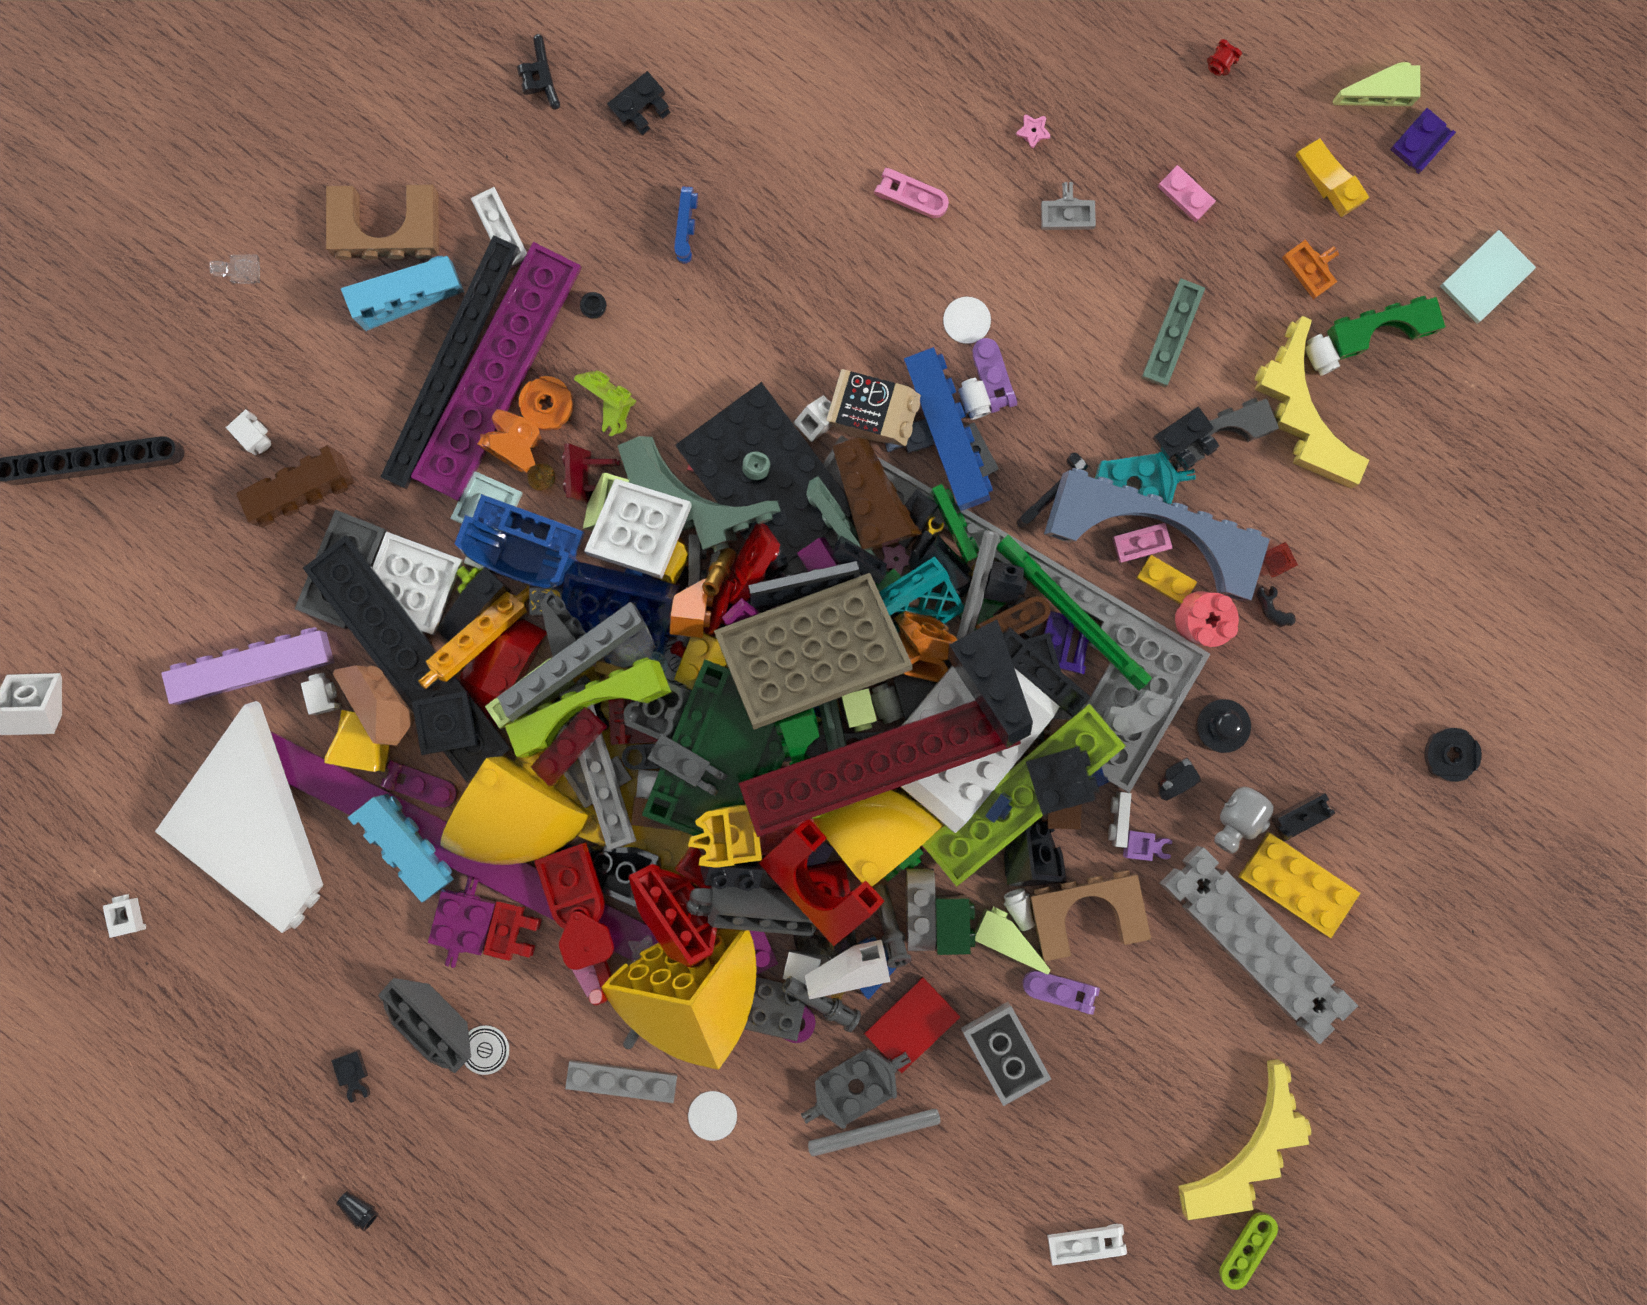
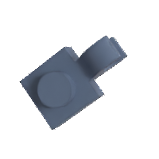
(917, 441)

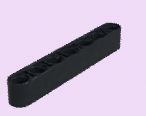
(101, 460)

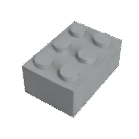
(1005, 1053)

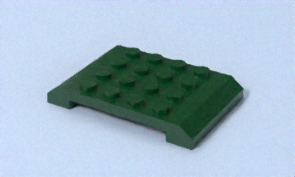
(720, 732)

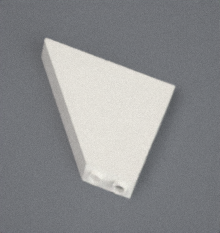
(245, 825)

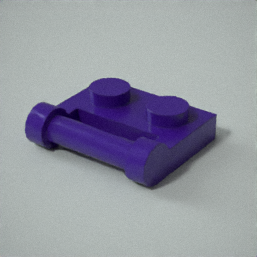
(1061, 634)

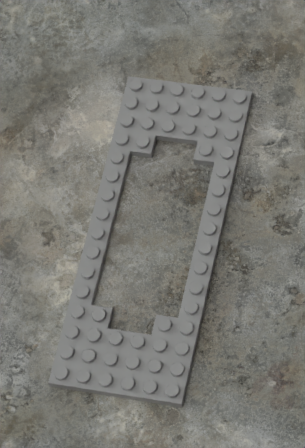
(1158, 650)

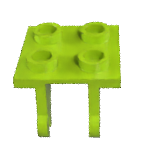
(615, 399)

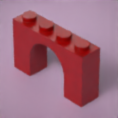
(830, 914)

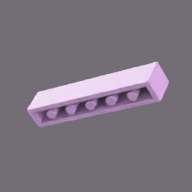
(247, 667)

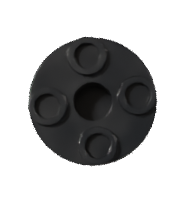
(1223, 726)

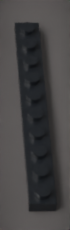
(450, 361)

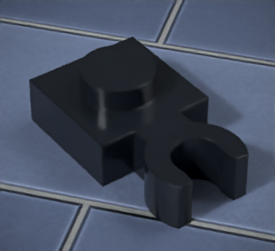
(350, 1071)

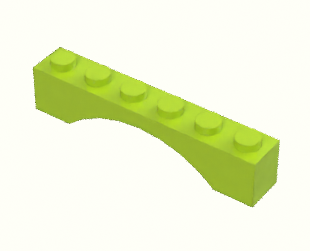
(537, 731)

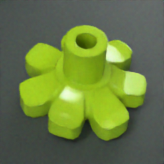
(466, 576)

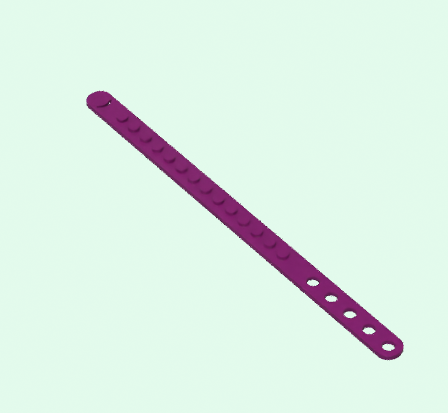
(517, 881)

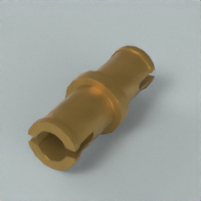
(719, 571)

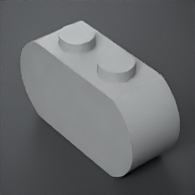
(920, 910)

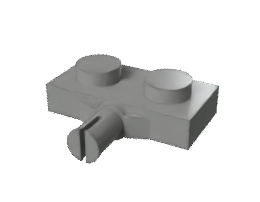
(1068, 212)

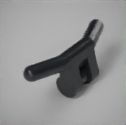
(540, 67)

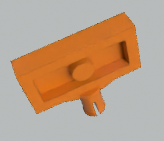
(1311, 268)

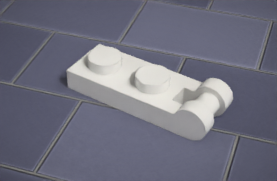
(1086, 1244)

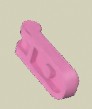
(912, 194)

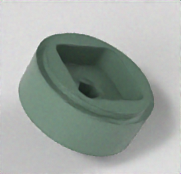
(756, 465)

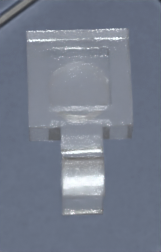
(241, 269)

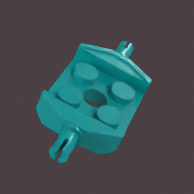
(1152, 470)

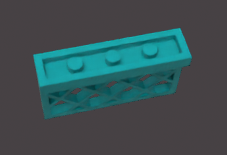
(920, 584)

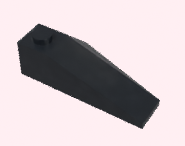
(1034, 858)
(615, 867)

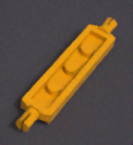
(475, 637)

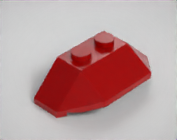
(502, 663)
(662, 905)

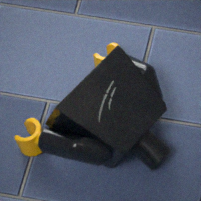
(927, 547)

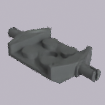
(843, 1105)

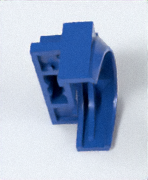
(525, 547)

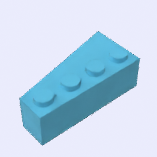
(402, 292)
(403, 846)

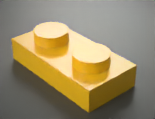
(1166, 579)

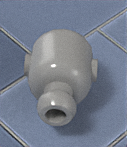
(1243, 817)

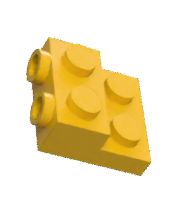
(694, 655)

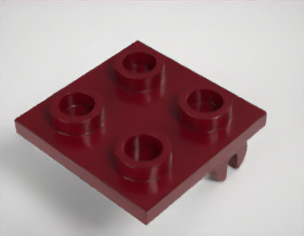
(577, 479)

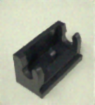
(1302, 816)

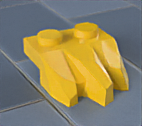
(726, 837)

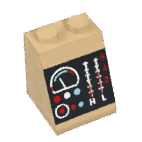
(873, 408)

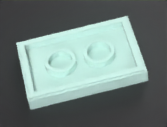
(1488, 276)

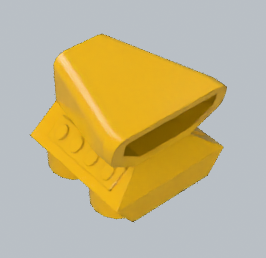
(354, 747)

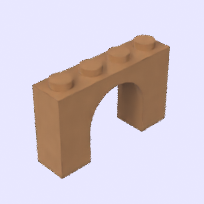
(416, 236)
(1120, 892)

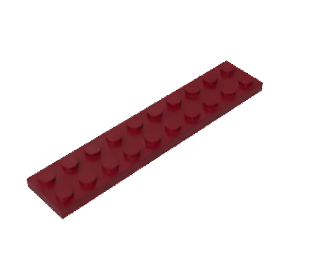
(869, 767)

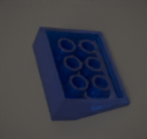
(598, 592)

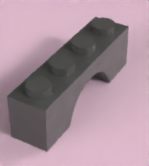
(1249, 422)

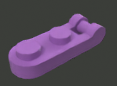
(993, 373)
(1060, 990)

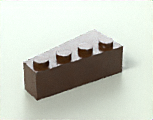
(295, 487)
(872, 497)

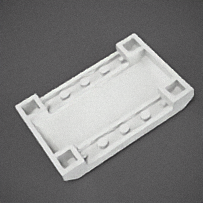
(961, 790)

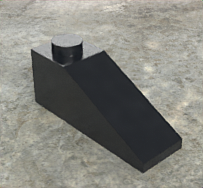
(472, 602)

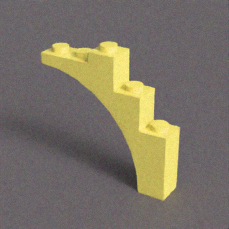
(1297, 415)
(1278, 1128)

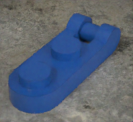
(685, 224)

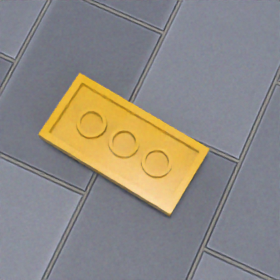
(1299, 885)

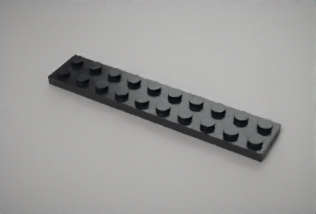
(395, 642)

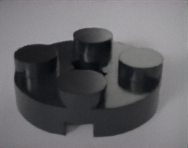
(1438, 762)

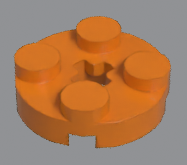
(539, 389)

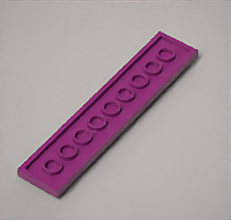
(496, 370)

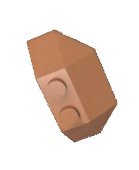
(375, 703)

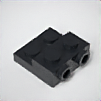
(1062, 779)
(740, 875)

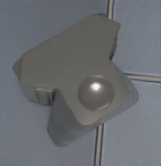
(659, 715)

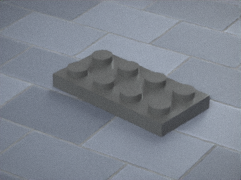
(365, 537)

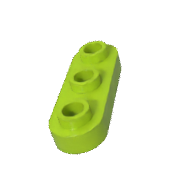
(1247, 1262)

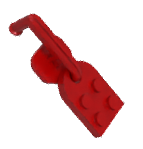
(746, 570)
(570, 886)

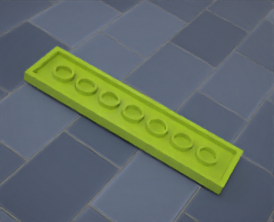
(980, 838)

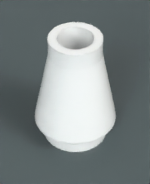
(1019, 907)

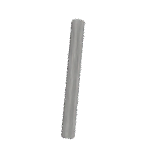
(978, 583)
(874, 1132)

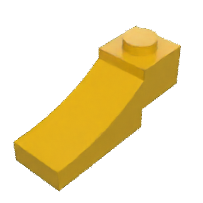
(1331, 178)

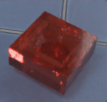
(1279, 560)

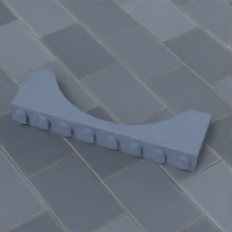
(1230, 551)

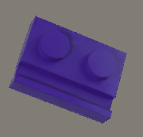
(1422, 140)

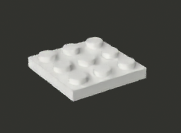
(638, 528)
(417, 578)

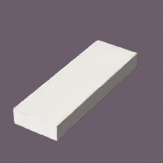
(498, 221)

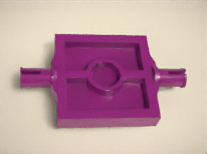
(461, 922)

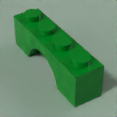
(1416, 320)
(798, 733)

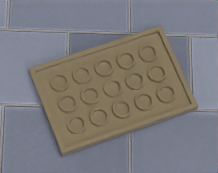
(812, 650)

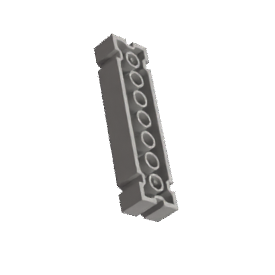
(1258, 944)

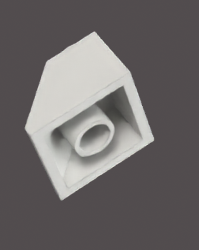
(30, 704)

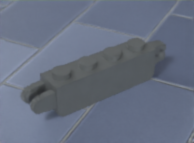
(750, 910)

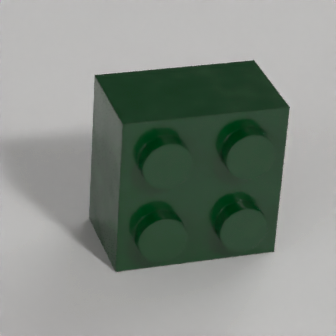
(953, 924)

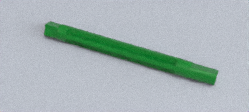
(1074, 613)

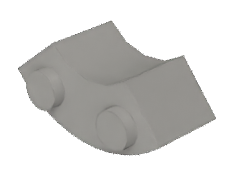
(1139, 715)

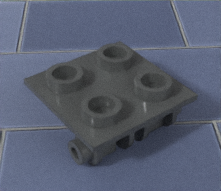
(774, 1011)

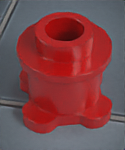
(1223, 58)

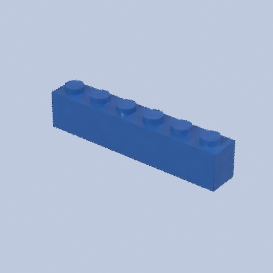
(947, 428)

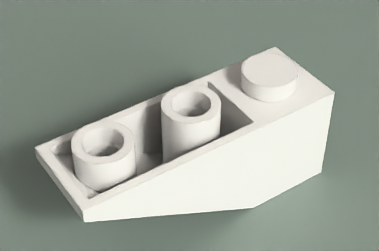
(853, 969)

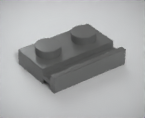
(696, 555)

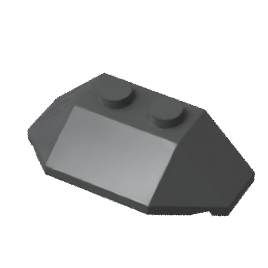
(427, 1022)

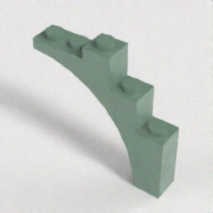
(713, 522)

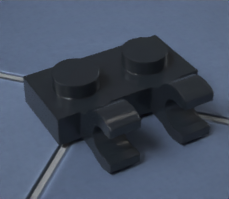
(636, 99)
(1184, 433)

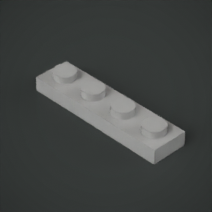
(621, 1081)

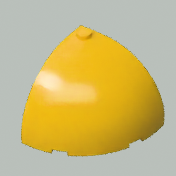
(511, 816)
(878, 832)
(692, 1009)

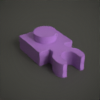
(1143, 845)

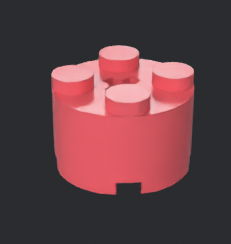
(1221, 616)

